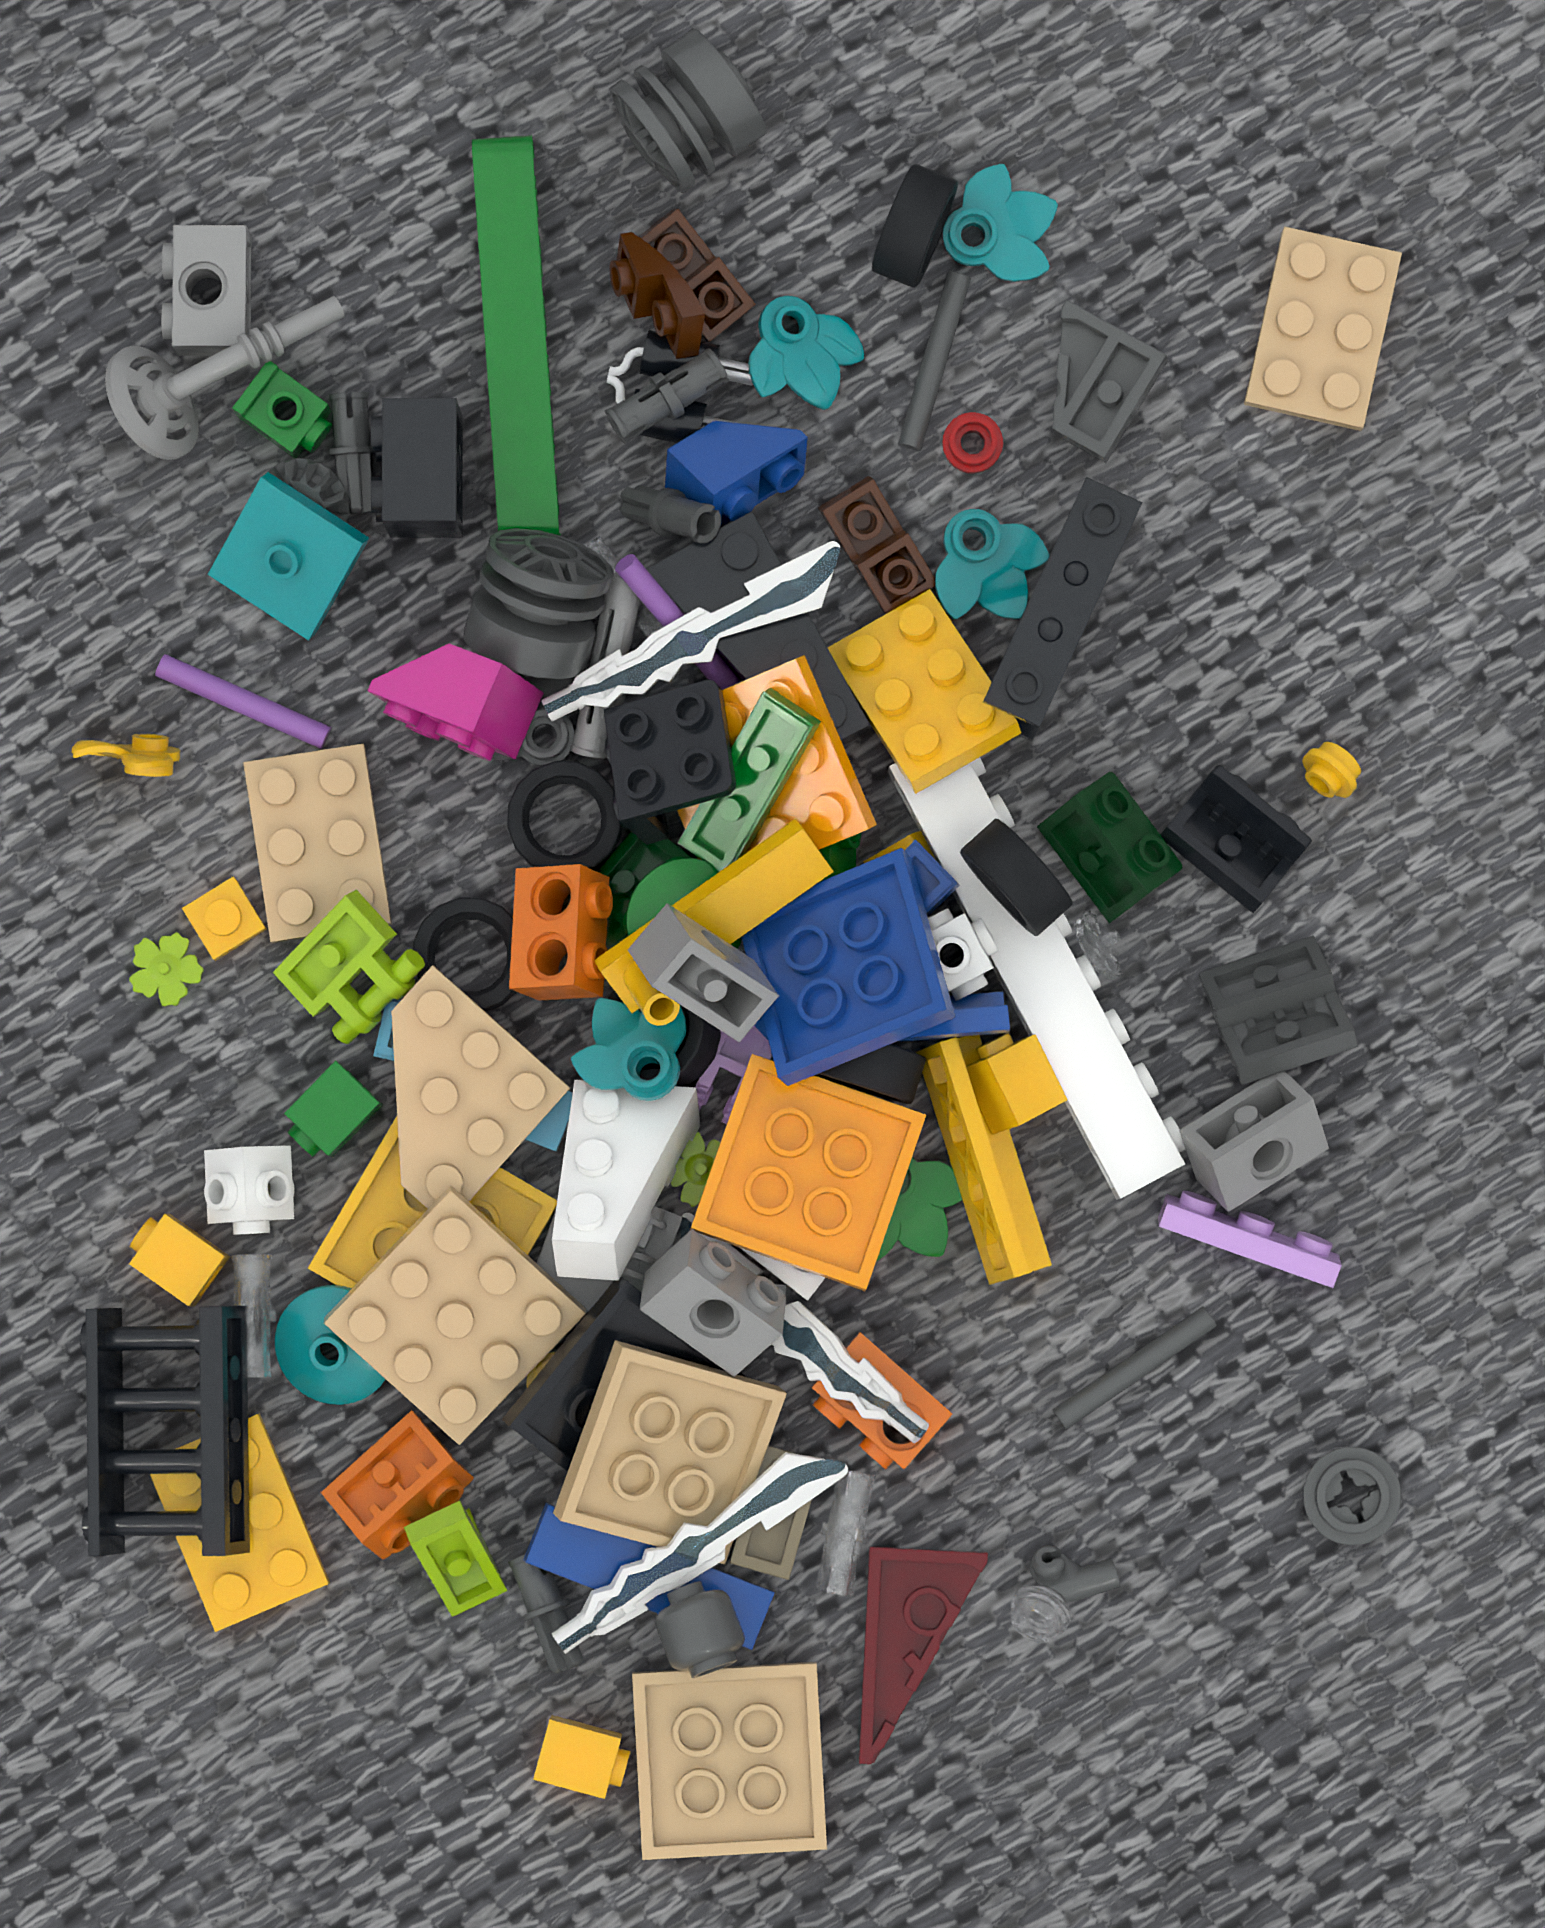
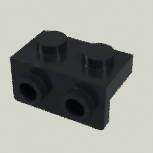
(1236, 838)

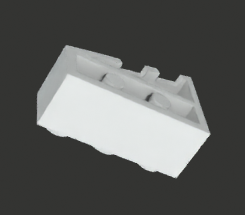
(614, 1172)

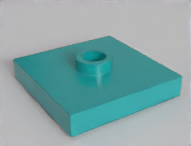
(288, 556)

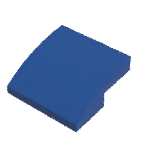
(974, 1016)

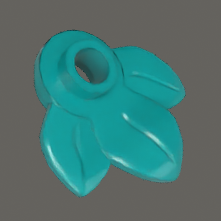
(1009, 226)
(802, 360)
(993, 573)
(625, 1046)

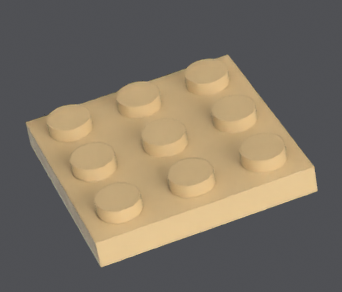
(454, 1315)
(666, 1446)
(729, 1761)

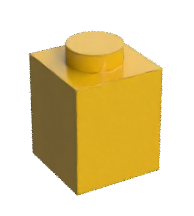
(1013, 1082)
(177, 1258)
(581, 1757)

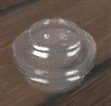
(1039, 1613)

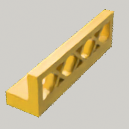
(983, 1166)

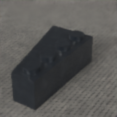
(714, 577)

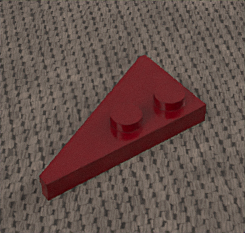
(908, 1613)

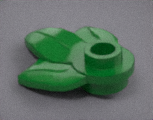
(919, 1212)

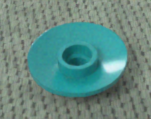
(299, 1354)

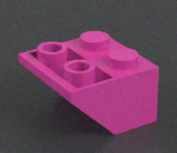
(462, 700)

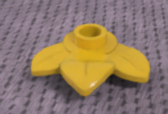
(144, 757)

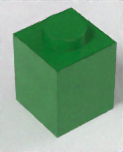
(331, 1111)

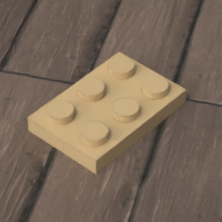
(1322, 328)
(314, 836)

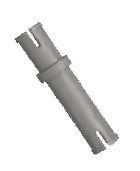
(612, 633)

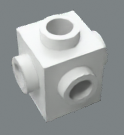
(976, 945)
(249, 1187)

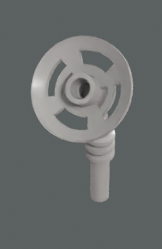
(174, 390)

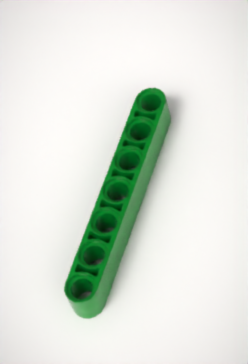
(515, 334)

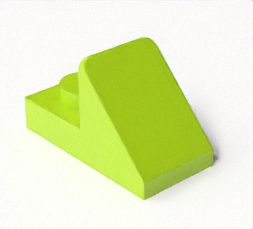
(456, 1558)

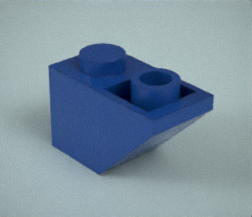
(736, 465)

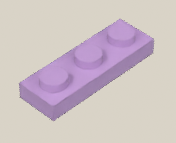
(1250, 1237)

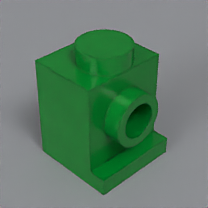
(258, 406)

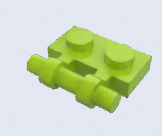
(335, 953)

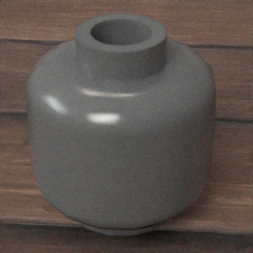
(699, 1630)

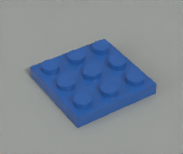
(849, 968)

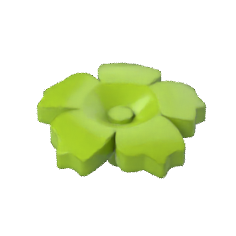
(165, 969)
(694, 1168)

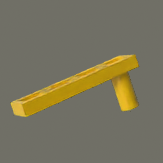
(726, 906)

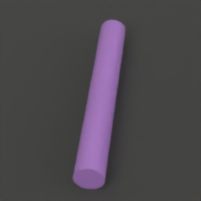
(666, 612)
(242, 701)

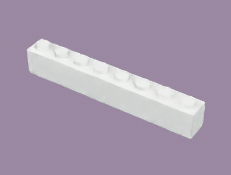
(1053, 996)

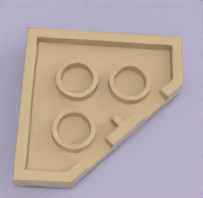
(461, 1090)

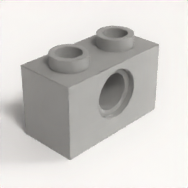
(198, 254)
(702, 972)
(1254, 1139)
(713, 1302)

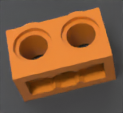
(546, 933)
(913, 1394)

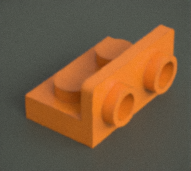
(397, 1484)

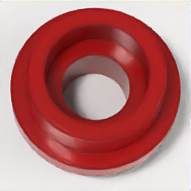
(972, 423)

